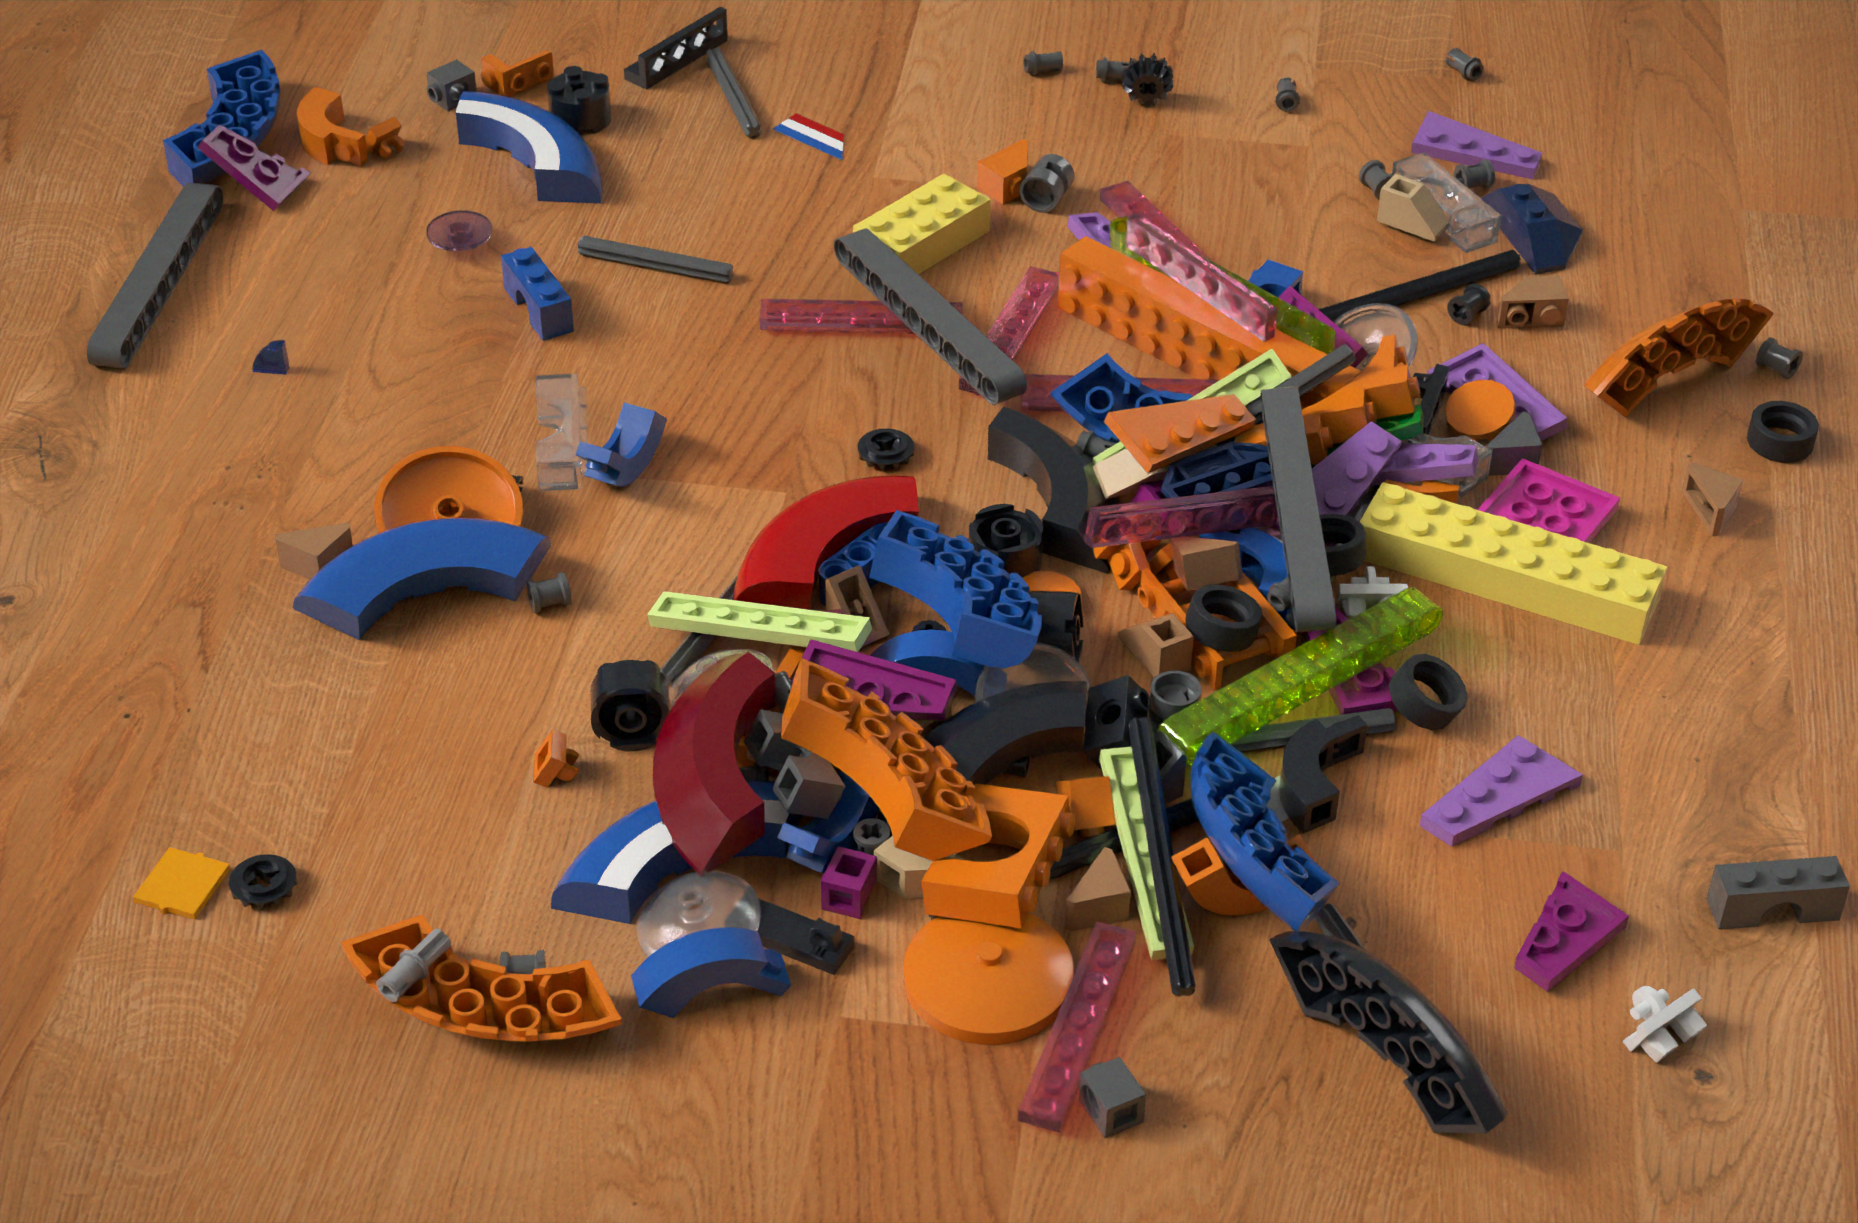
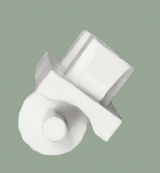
(1365, 593)
(1652, 1033)

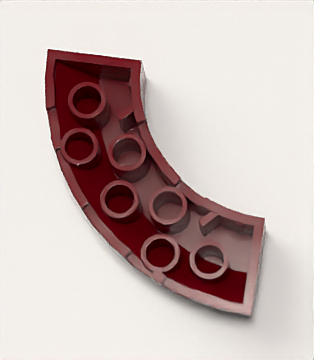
(695, 763)

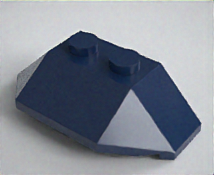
(1536, 226)
(1219, 470)

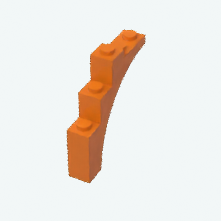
(1376, 393)

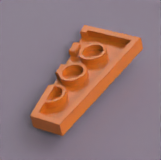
(1178, 429)

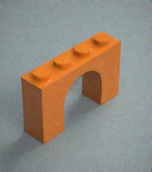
(1006, 888)

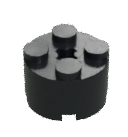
(580, 99)
(1010, 536)
(1061, 620)
(629, 703)

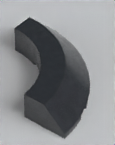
(1062, 478)
(1011, 726)

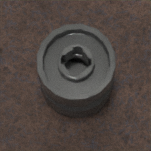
(1047, 183)
(1172, 693)

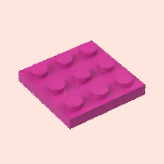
(1551, 502)

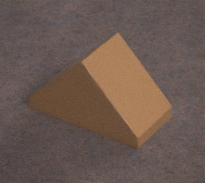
(1711, 495)
(311, 549)
(1205, 561)
(853, 595)
(1099, 895)

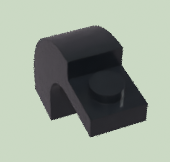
(1303, 788)

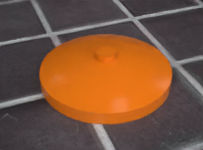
(445, 485)
(987, 978)

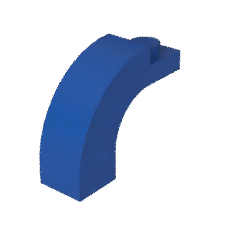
(628, 448)
(1260, 558)
(931, 653)
(819, 839)
(705, 960)

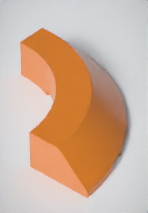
(1708, 332)
(885, 754)
(483, 996)

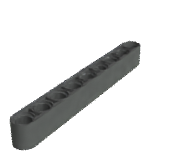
(154, 276)
(930, 317)
(1297, 511)

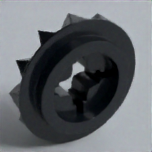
(885, 440)
(272, 870)

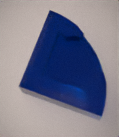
(272, 359)

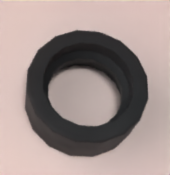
(1779, 446)
(1350, 533)
(1218, 633)
(1413, 702)

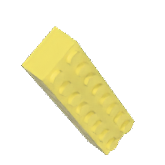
(1512, 562)

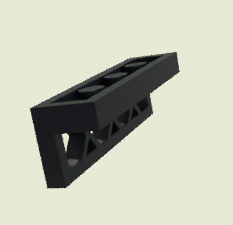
(679, 50)

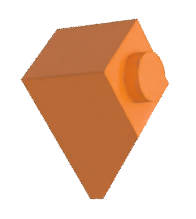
(1004, 172)
(1090, 802)

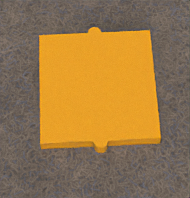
(181, 883)

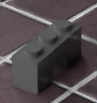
(805, 781)
(1746, 890)

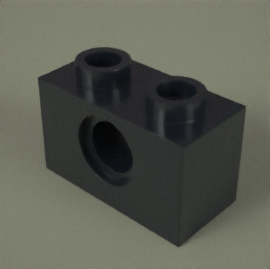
(1109, 713)

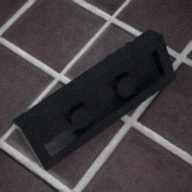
(1432, 392)
(803, 938)

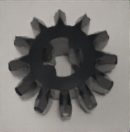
(1147, 79)

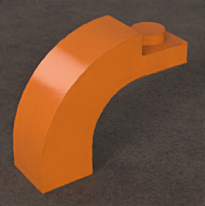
(320, 134)
(1214, 883)

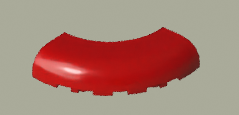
(793, 545)

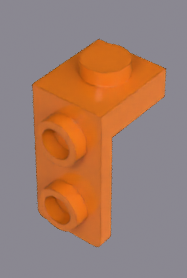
(518, 77)

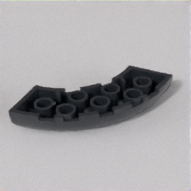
(1398, 1022)

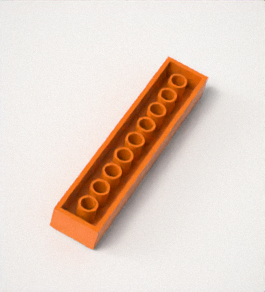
(1171, 320)

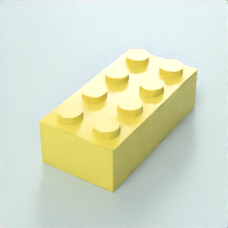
(931, 222)

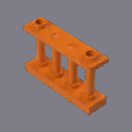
(1272, 638)

